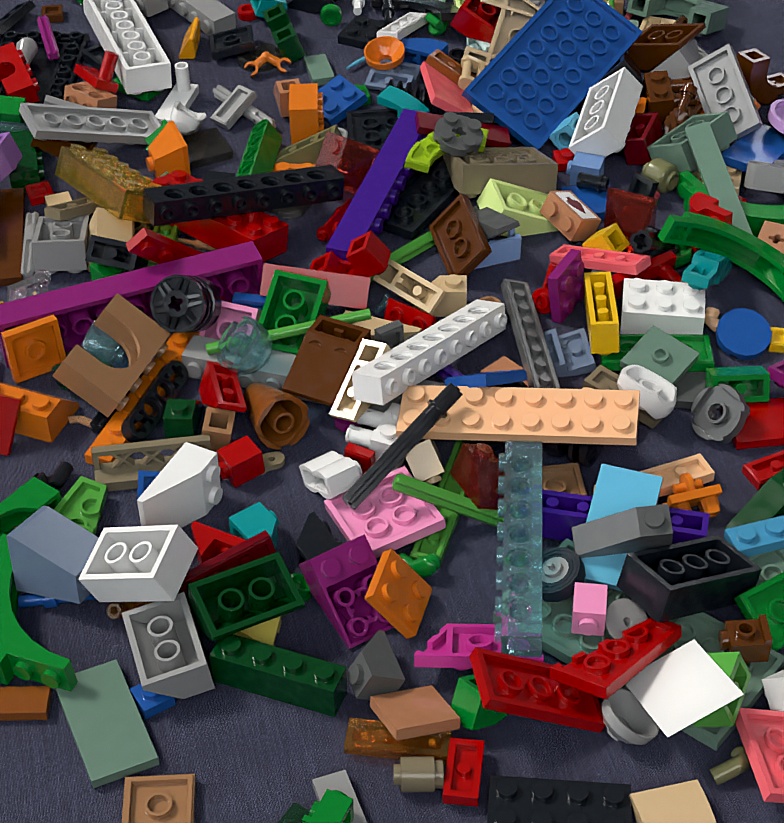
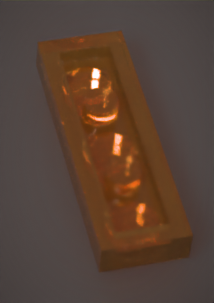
(374, 739)

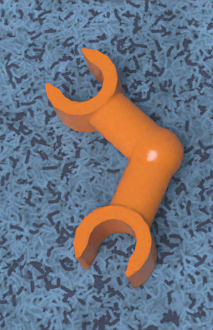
(267, 57)

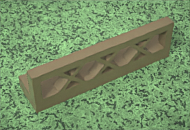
(123, 471)

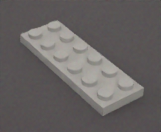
(88, 123)

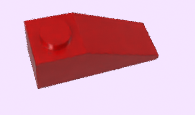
(221, 388)

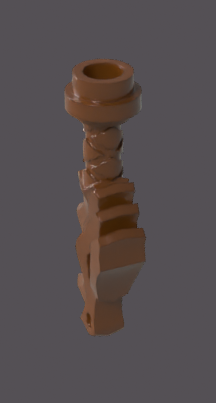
(679, 114)

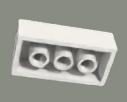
(607, 115)

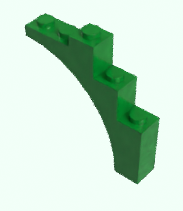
(18, 652)

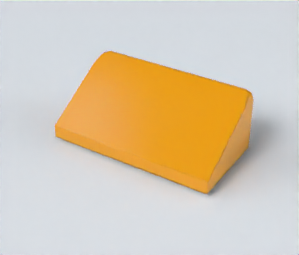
(191, 41)

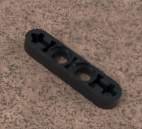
(154, 400)

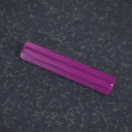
(48, 37)

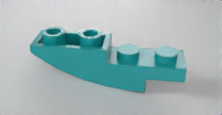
(706, 270)

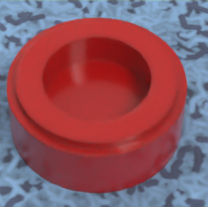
(246, 13)

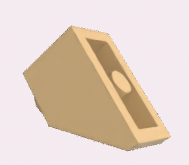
(455, 295)
(426, 462)

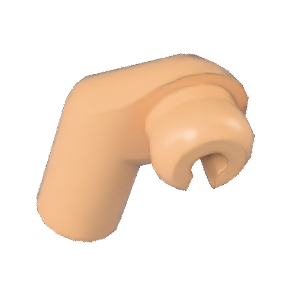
(711, 318)

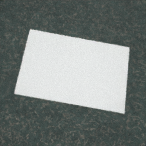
(682, 688)

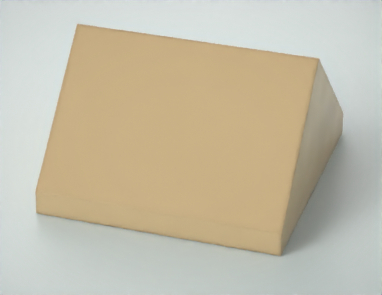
(109, 226)

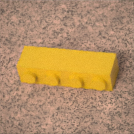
(601, 313)

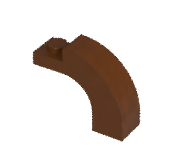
(755, 68)

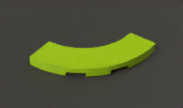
(427, 151)

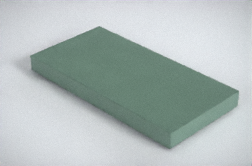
(107, 725)

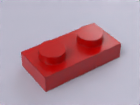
(463, 772)

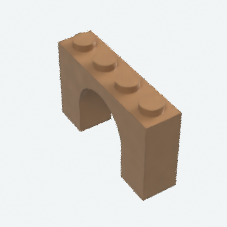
(104, 385)

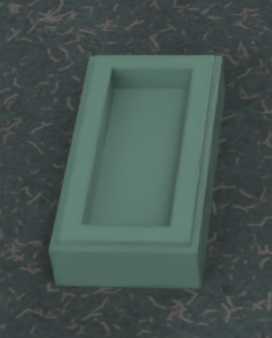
(318, 69)

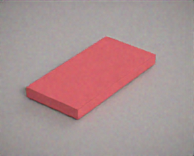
(443, 91)

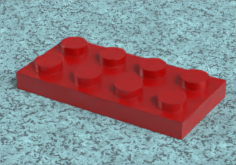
(525, 690)

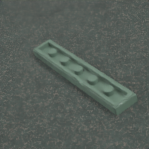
(714, 172)

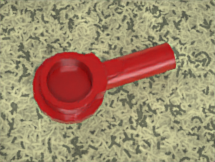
(541, 295)

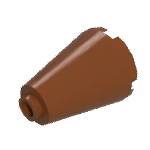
(276, 415)

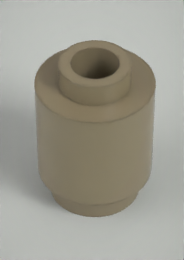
(418, 774)

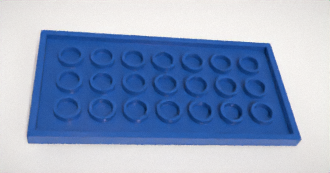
(551, 67)

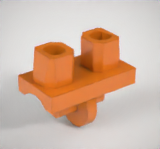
(703, 497)

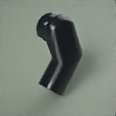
(59, 477)

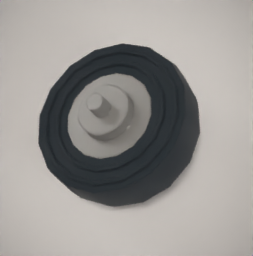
(559, 573)

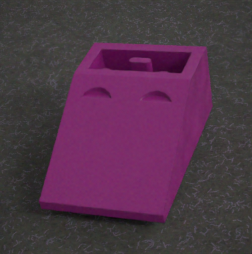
(340, 585)

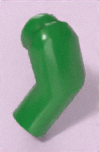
(424, 565)

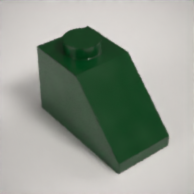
(182, 417)

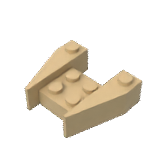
(512, 18)

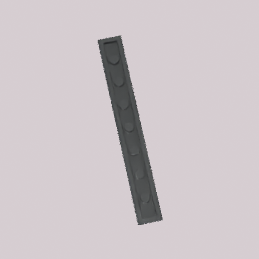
(529, 335)

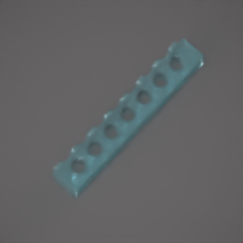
(521, 550)

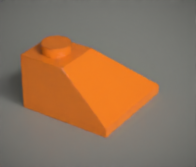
(168, 152)

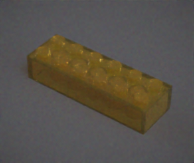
(105, 180)

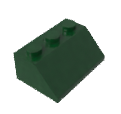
(243, 597)

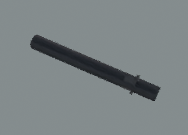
(402, 445)

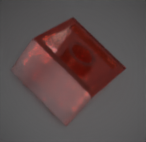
(348, 157)

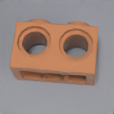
(89, 96)

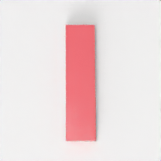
(605, 259)

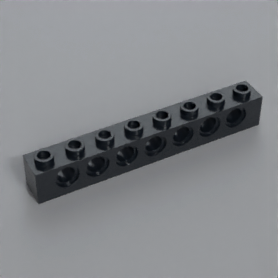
(242, 194)

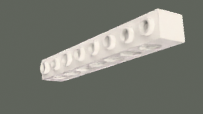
(428, 352)

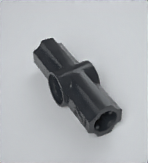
(648, 243)

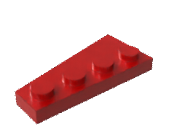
(617, 659)

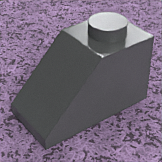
(375, 669)

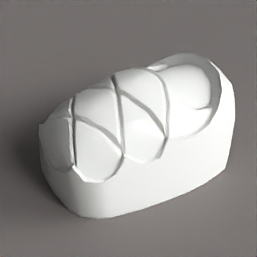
(185, 119)
(656, 393)

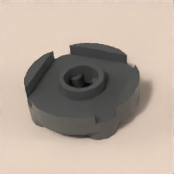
(454, 124)
(733, 418)

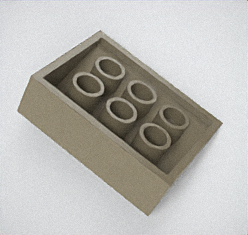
(512, 165)

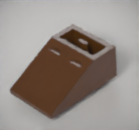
(324, 359)

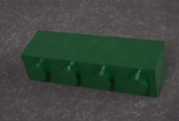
(279, 674)

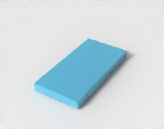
(616, 492)

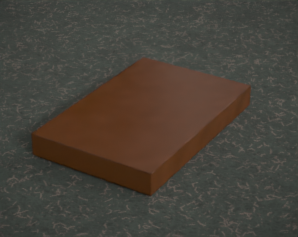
(460, 237)

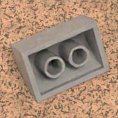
(168, 649)

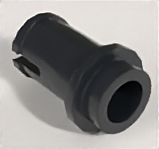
(593, 182)

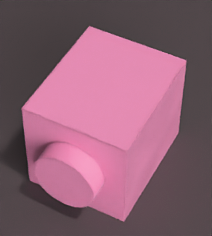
(589, 609)

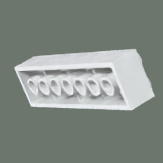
(123, 30)

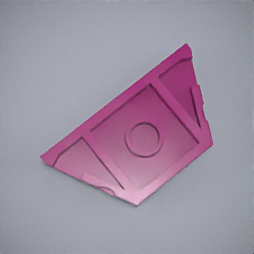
(456, 643)

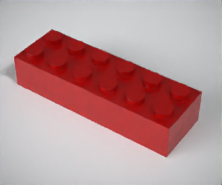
(264, 230)

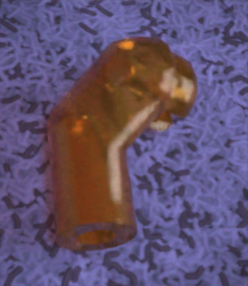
(115, 610)

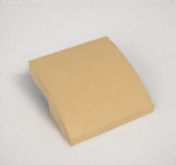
(672, 804)

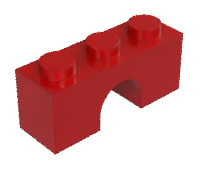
(17, 75)
(365, 258)

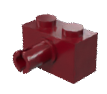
(643, 132)

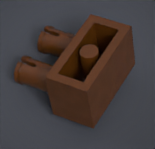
(661, 91)

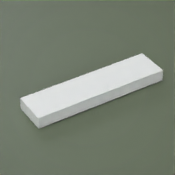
(404, 25)

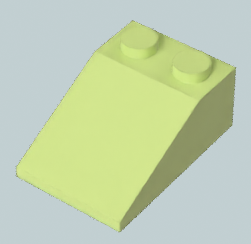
(519, 204)

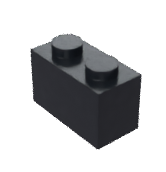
(113, 254)

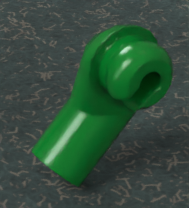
(683, 254)

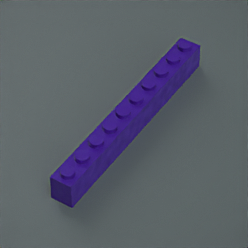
(379, 188)

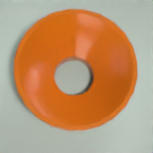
(384, 48)

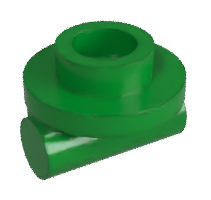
(436, 25)

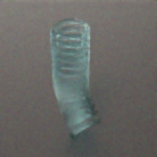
(383, 302)

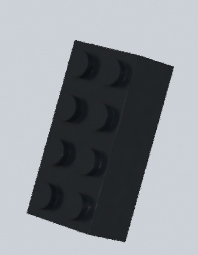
(687, 577)

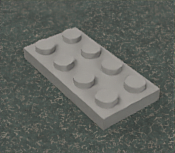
(725, 89)

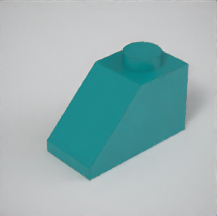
(254, 521)

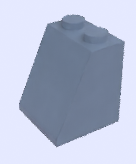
(50, 555)

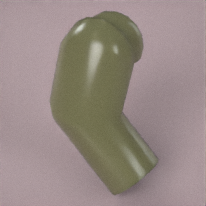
(731, 768)

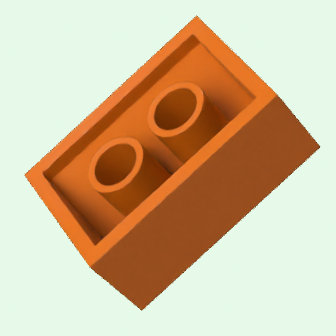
(40, 414)

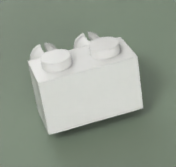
(381, 437)

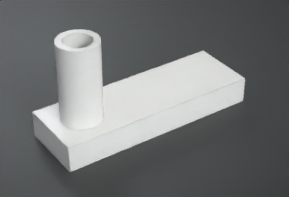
(182, 92)

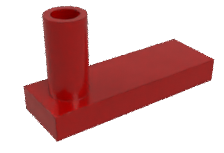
(103, 78)
(660, 269)

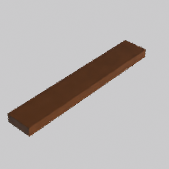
(11, 234)

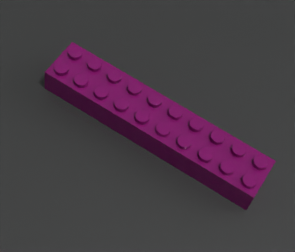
(77, 306)

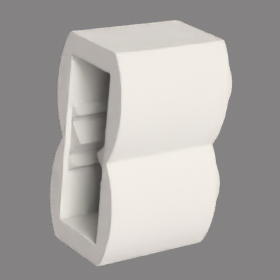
(330, 474)

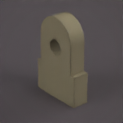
(273, 460)

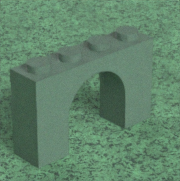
(696, 11)

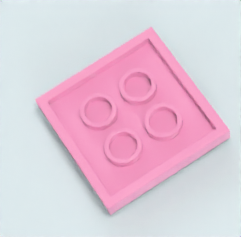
(386, 517)

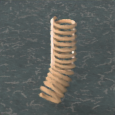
(74, 419)

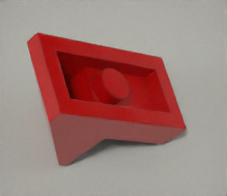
(211, 541)

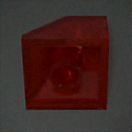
(630, 212)
(477, 474)

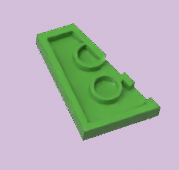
(84, 503)

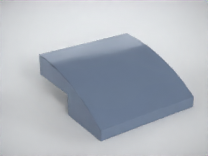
(405, 72)
(570, 352)

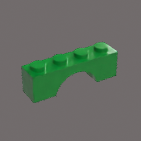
(25, 502)

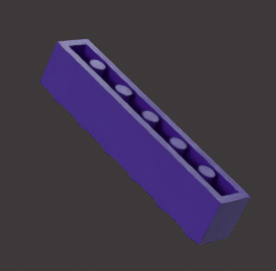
(566, 510)

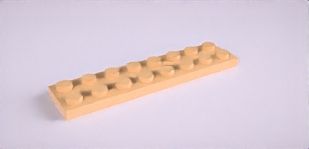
(529, 414)

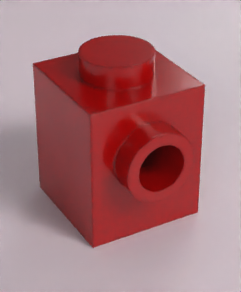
(240, 461)

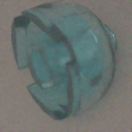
(102, 346)
(245, 347)

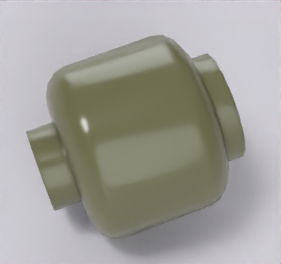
(662, 172)

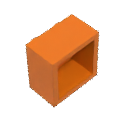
(305, 111)

